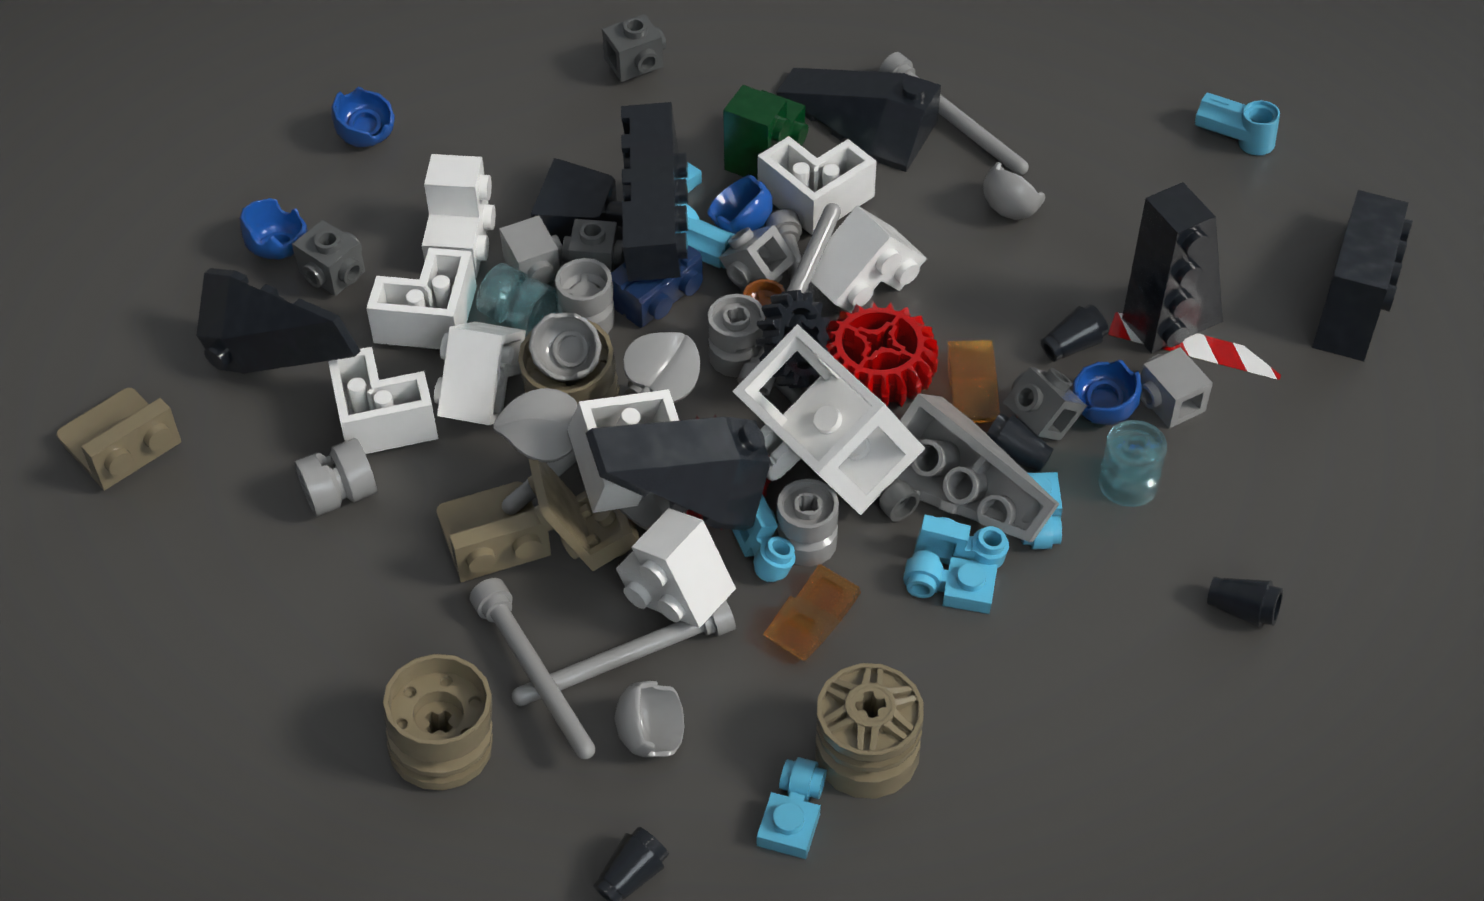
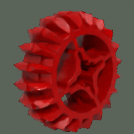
(887, 349)

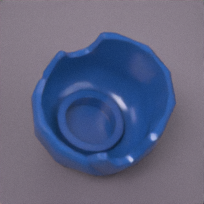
(362, 117)
(742, 205)
(269, 229)
(1108, 391)

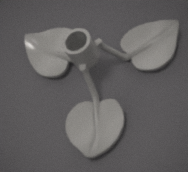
(540, 418)

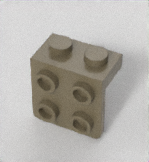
(120, 436)
(584, 534)
(488, 539)

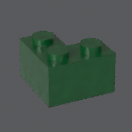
(755, 123)

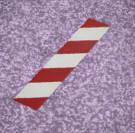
(1206, 349)

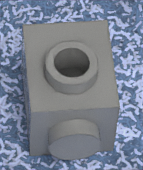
(532, 249)
(1174, 387)

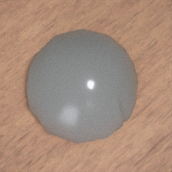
(1011, 194)
(565, 346)
(650, 719)

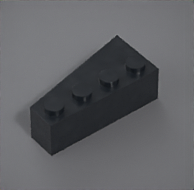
(653, 193)
(1174, 270)
(1364, 275)

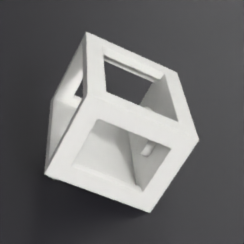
(832, 426)

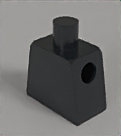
(574, 194)

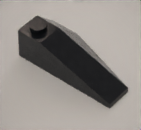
(877, 111)
(261, 331)
(696, 464)

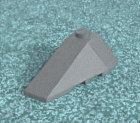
(970, 473)

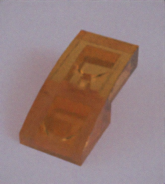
(974, 379)
(813, 614)

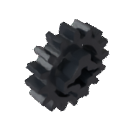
(781, 321)

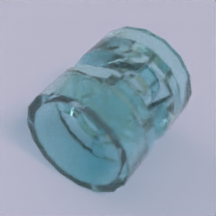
(514, 297)
(1132, 463)

